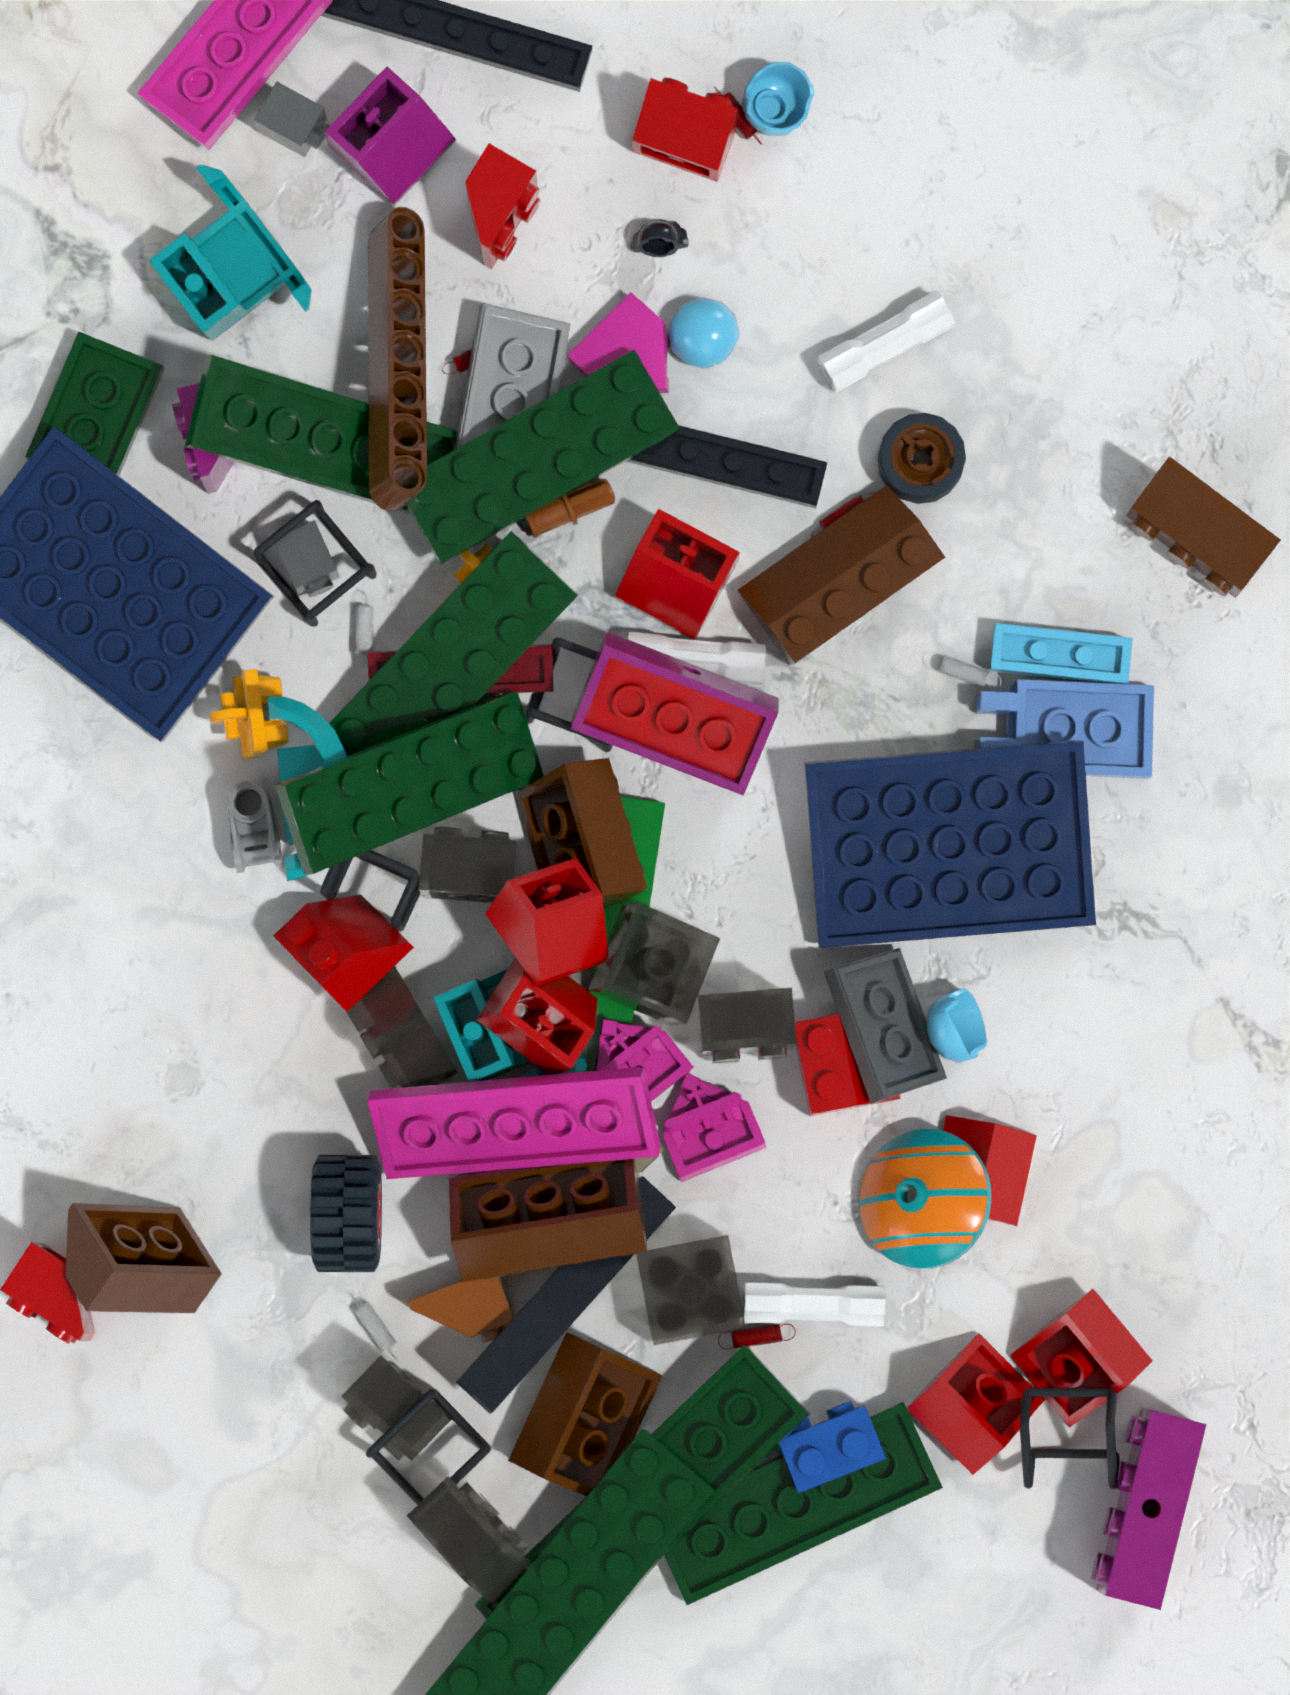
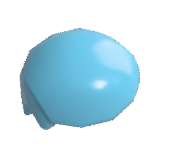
(777, 98)
(703, 332)
(956, 1026)

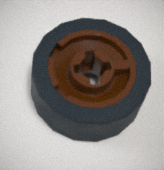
(921, 482)

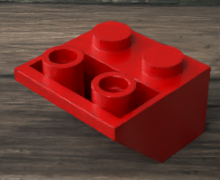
(685, 128)
(499, 197)
(677, 574)
(552, 921)
(541, 1022)
(41, 1288)

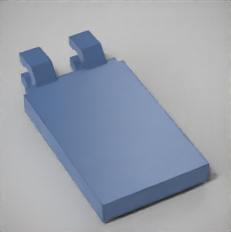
(1107, 717)

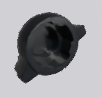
(660, 238)

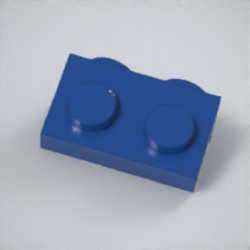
(831, 1446)

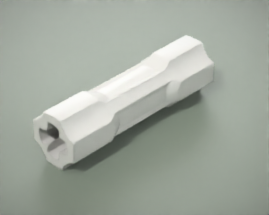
(912, 326)
(732, 660)
(848, 1305)

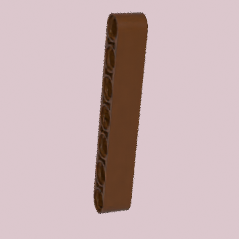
(397, 359)

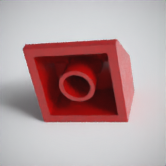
(343, 946)
(829, 1067)
(1082, 1350)
(974, 1404)

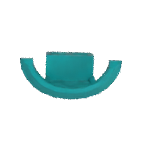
(228, 264)
(302, 759)
(478, 1048)

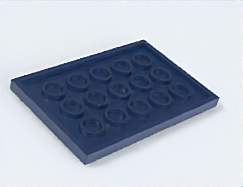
(117, 585)
(950, 843)

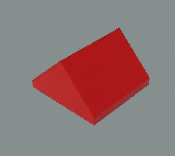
(1007, 1159)

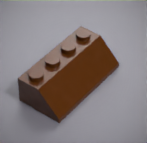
(840, 574)
(545, 1217)

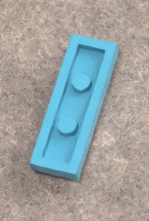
(1060, 654)

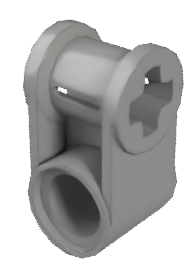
(253, 830)

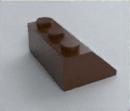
(1201, 528)
(582, 817)
(136, 1259)
(584, 1415)

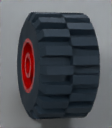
(346, 1213)

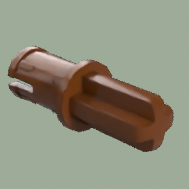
(571, 507)

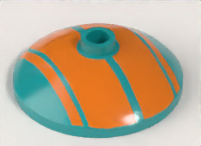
(949, 1202)

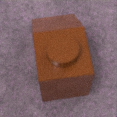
(468, 1307)

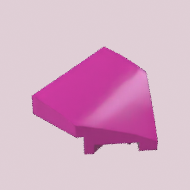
(626, 328)
(645, 1047)
(709, 1129)

